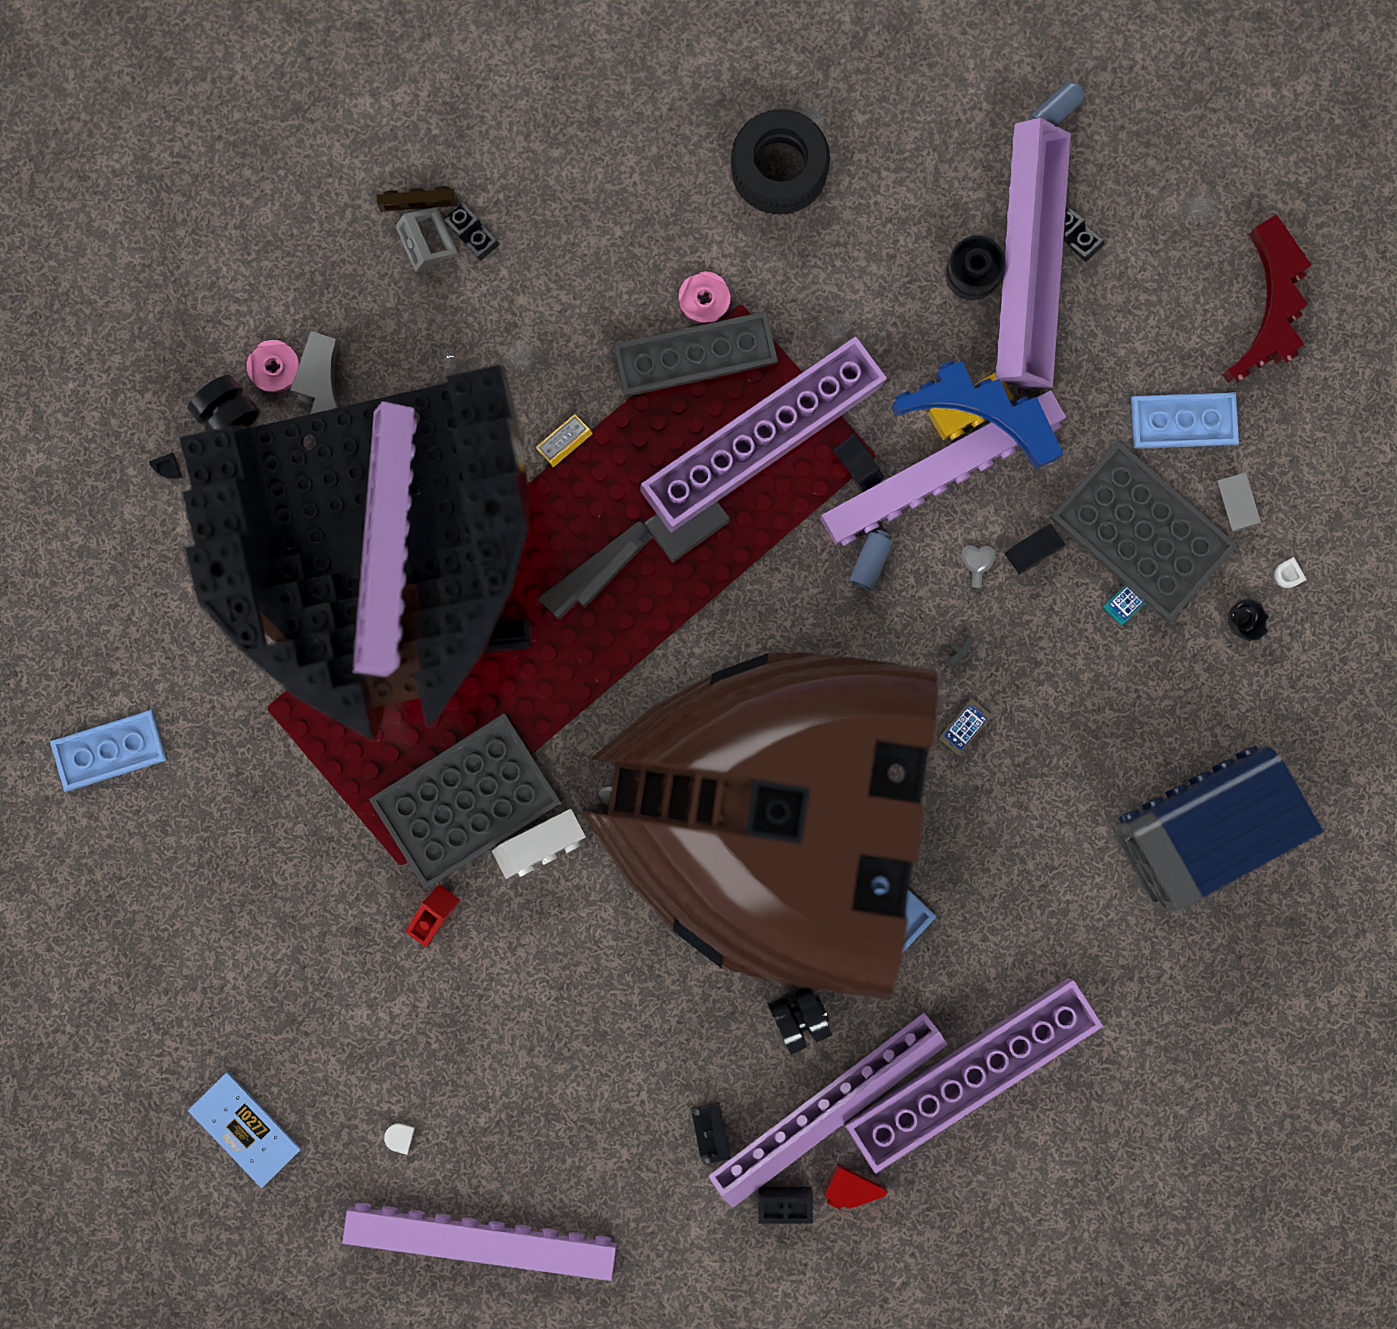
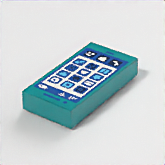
(1123, 605)

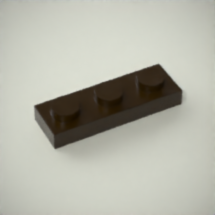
(416, 199)

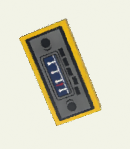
(564, 440)

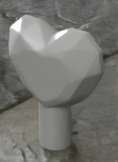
(978, 561)

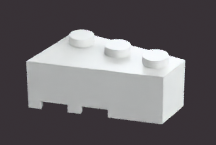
(539, 844)

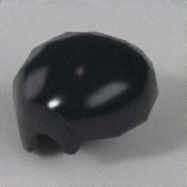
(1257, 620)

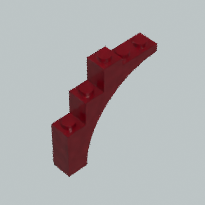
(1283, 267)

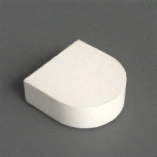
(1289, 574)
(399, 1137)

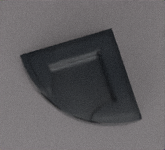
(167, 466)

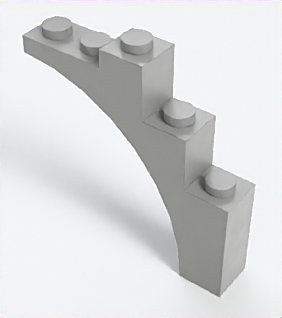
(317, 373)

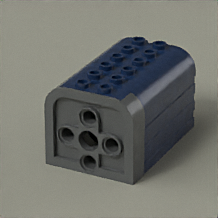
(1216, 828)

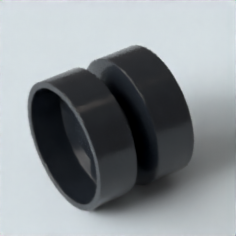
(975, 267)
(222, 403)
(805, 1016)

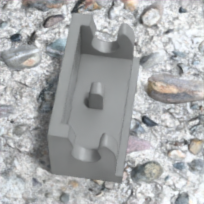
(1239, 502)

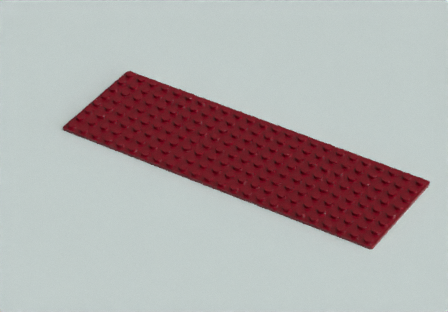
(571, 518)

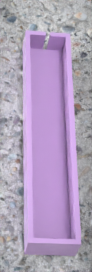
(1033, 255)

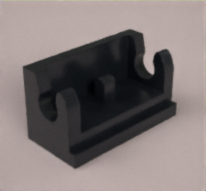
(510, 637)
(710, 1133)
(785, 1205)

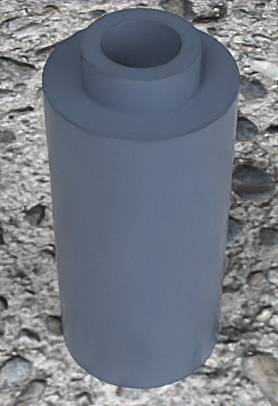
(1060, 103)
(871, 560)

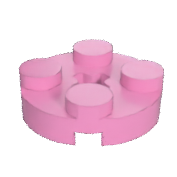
(698, 285)
(263, 357)

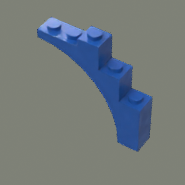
(955, 391)

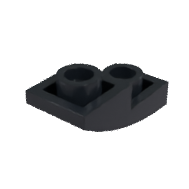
(471, 231)
(1079, 236)
(858, 463)
(1034, 549)

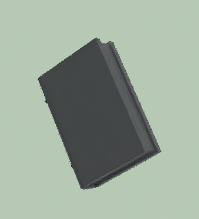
(688, 535)

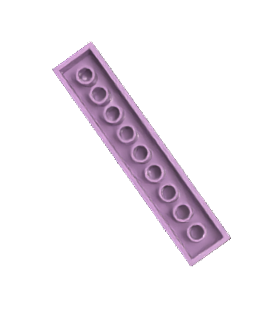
(762, 434)
(973, 1074)

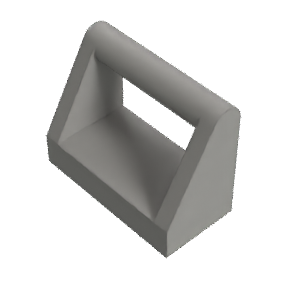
(415, 243)

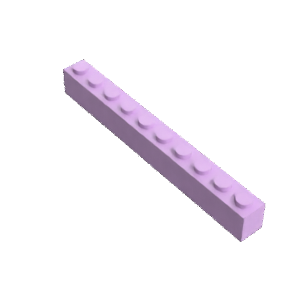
(927, 477)
(384, 540)
(827, 1110)
(479, 1242)

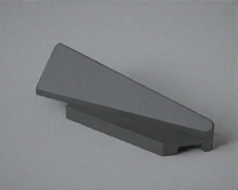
(595, 573)

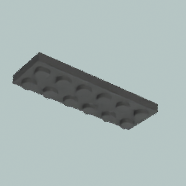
(695, 354)

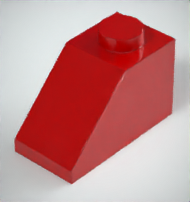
(432, 915)
(851, 1189)

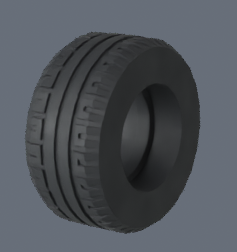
(786, 128)

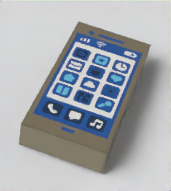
(964, 727)

